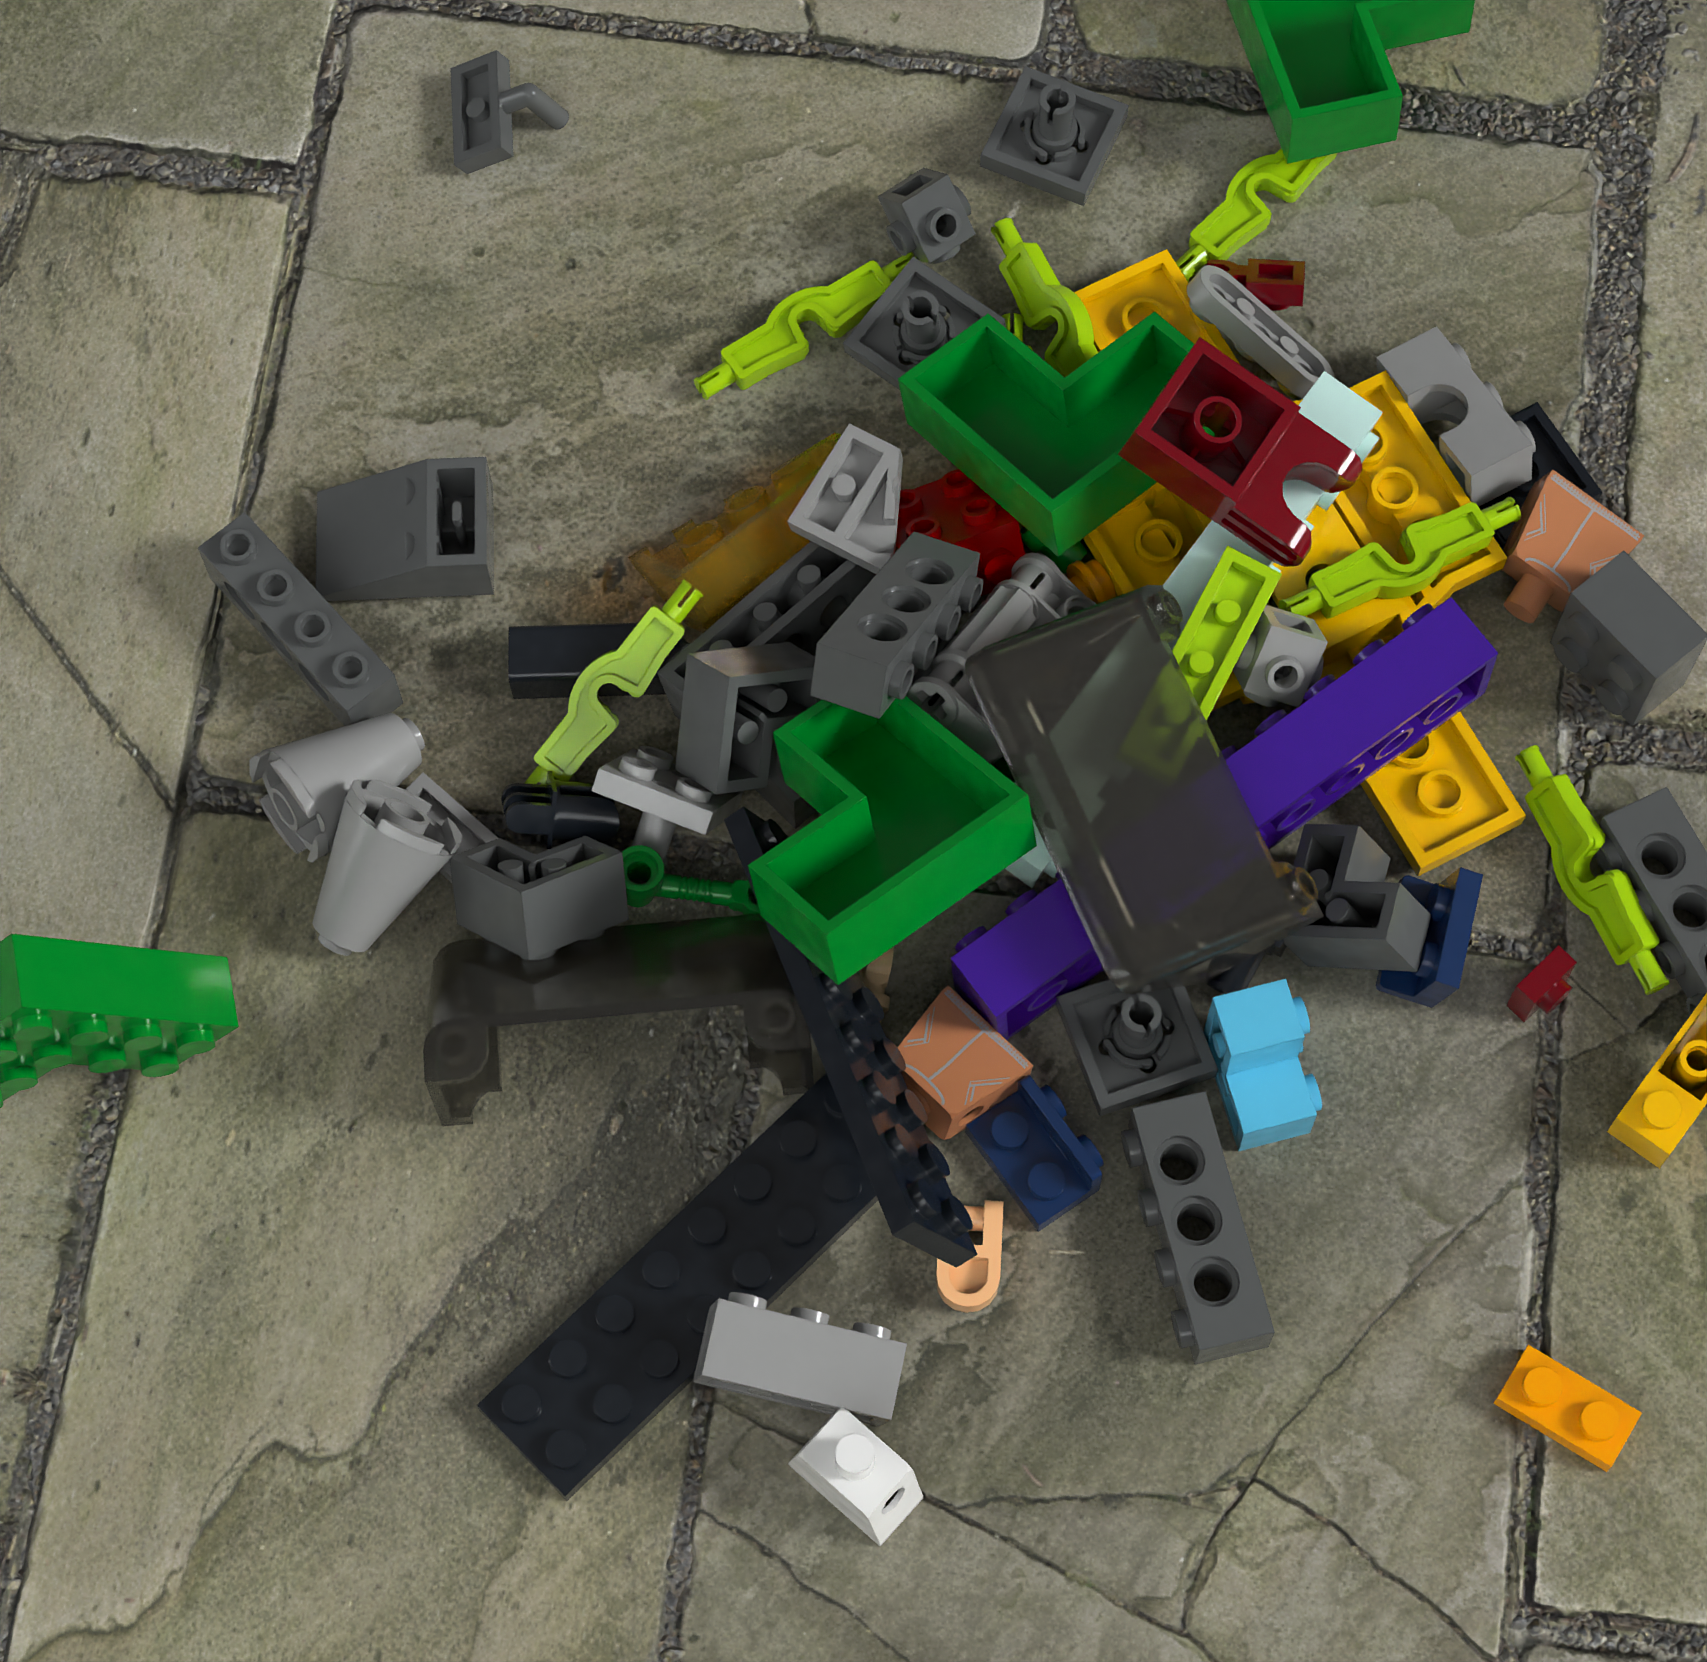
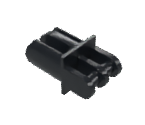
(559, 811)

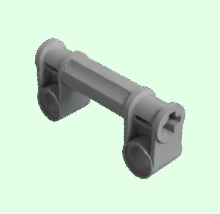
(1004, 613)

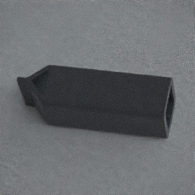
(550, 658)

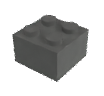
(1627, 639)

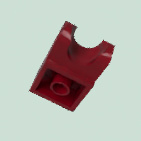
(1243, 467)

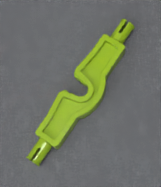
(1243, 212)
(1045, 300)
(781, 340)
(1428, 548)
(630, 669)
(1605, 898)

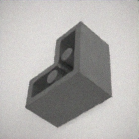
(732, 709)
(539, 899)
(1363, 917)

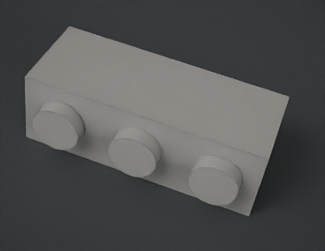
(800, 1359)

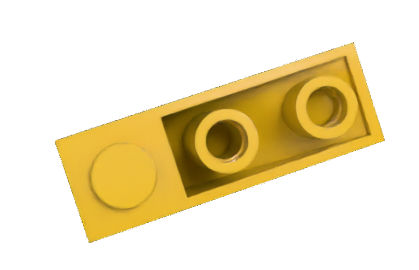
(1668, 1095)

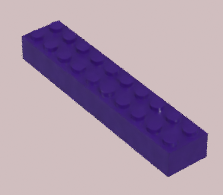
(1286, 778)

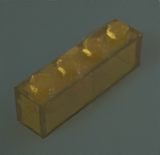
(739, 546)

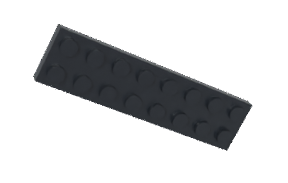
(869, 1085)
(645, 1326)

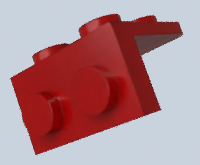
(964, 516)

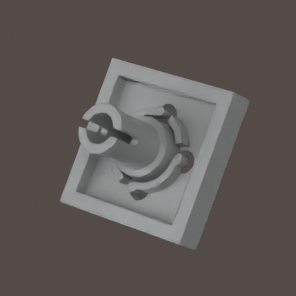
(666, 797)

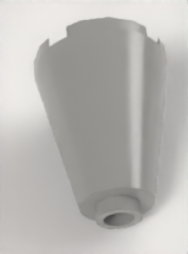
(313, 774)
(378, 863)

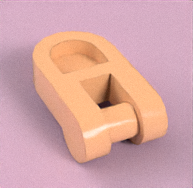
(977, 1280)

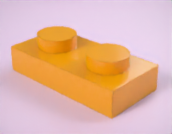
(1567, 1408)

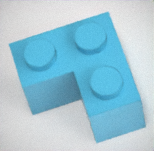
(1259, 1075)

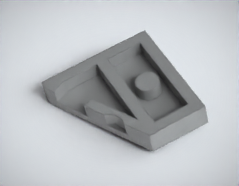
(854, 500)

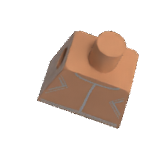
(1560, 545)
(958, 1064)

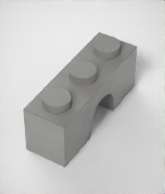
(1487, 447)

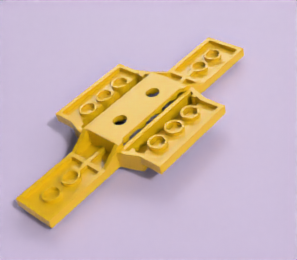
(1444, 788)

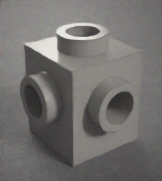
(1281, 658)

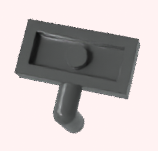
(485, 107)

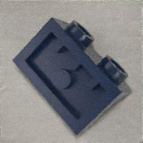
(1446, 942)
(1037, 1153)

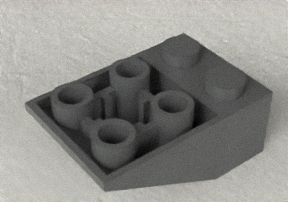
(408, 533)

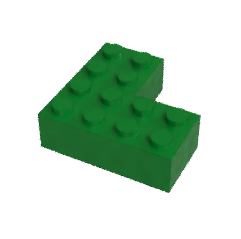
(1328, 65)
(1041, 438)
(900, 833)
(106, 1008)

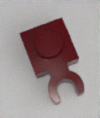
(1273, 282)

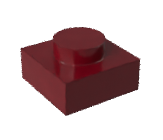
(1544, 986)

